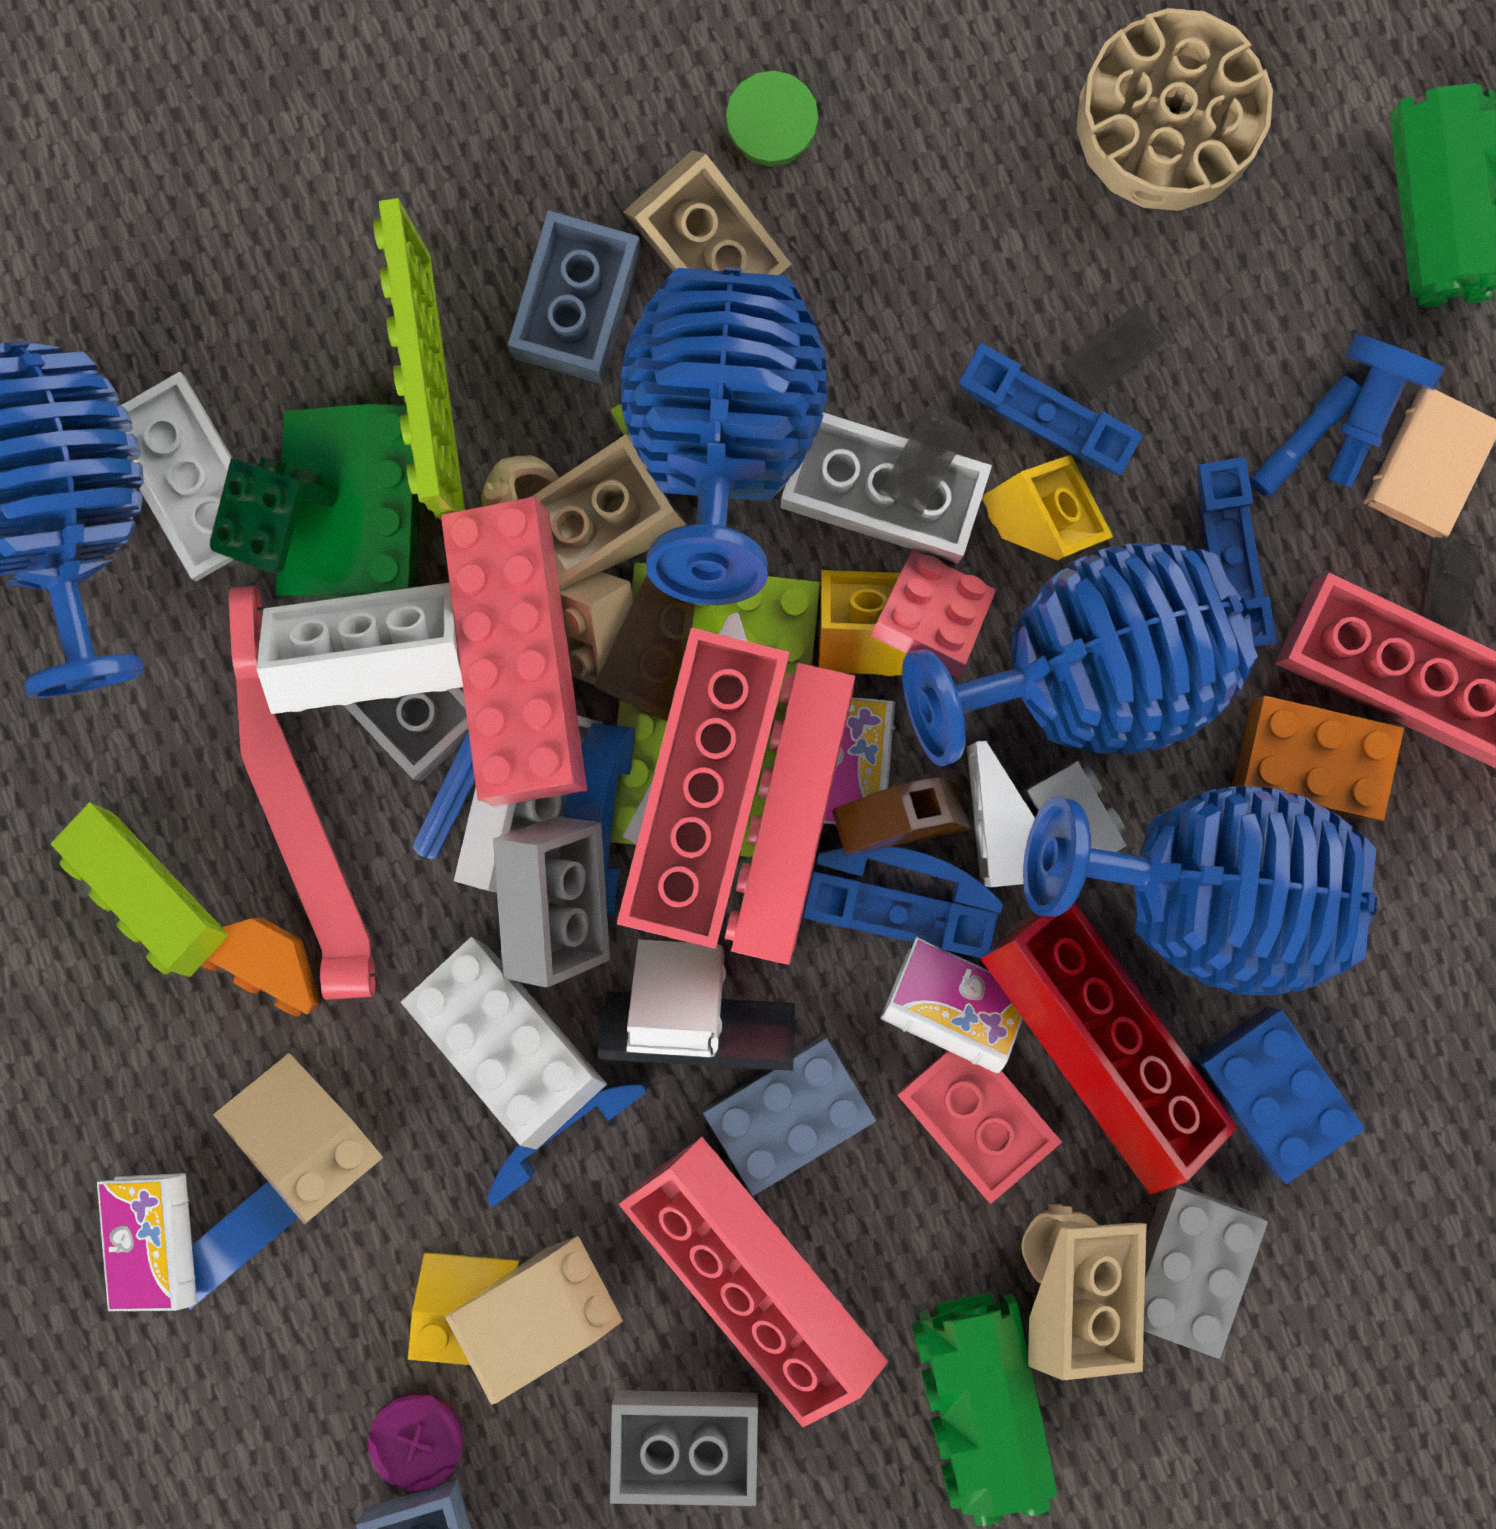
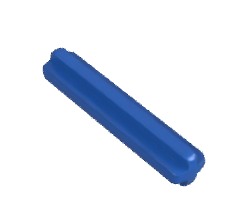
(447, 804)

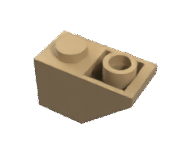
(592, 621)

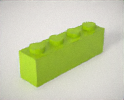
(139, 891)

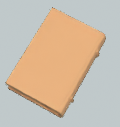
(1432, 463)

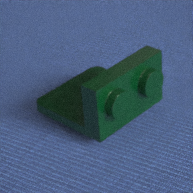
(261, 511)

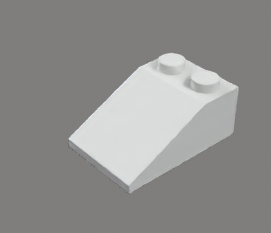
(1000, 819)

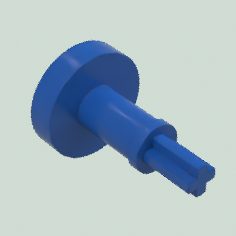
(1377, 399)

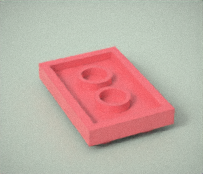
(934, 611)
(979, 1122)

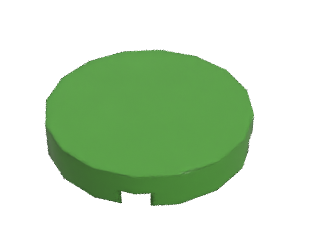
(772, 118)

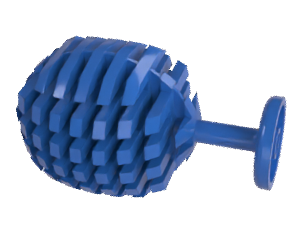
(721, 406)
(65, 498)
(1105, 656)
(1227, 886)

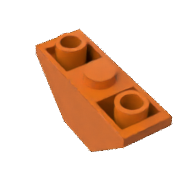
(268, 960)

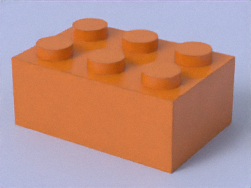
(1321, 756)

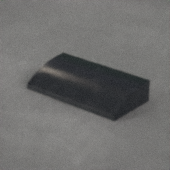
(751, 1035)

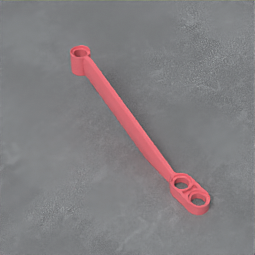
(294, 818)

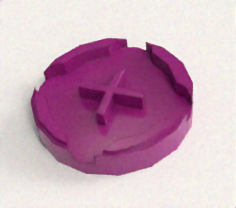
(415, 1441)

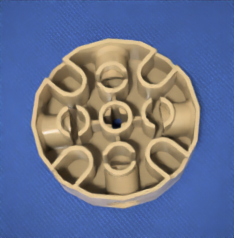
(1219, 102)

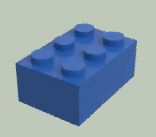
(1278, 1094)

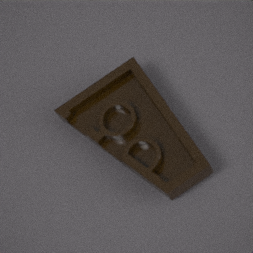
(648, 651)

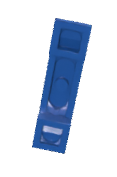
(1047, 413)
(1229, 533)
(605, 755)
(966, 888)
(899, 915)
(517, 1170)
(239, 1238)

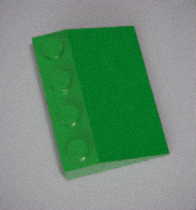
(373, 528)

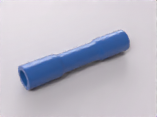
(1287, 457)

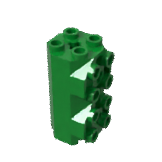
(1448, 192)
(986, 1408)

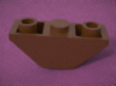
(901, 815)

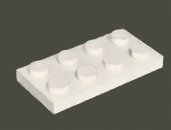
(181, 469)

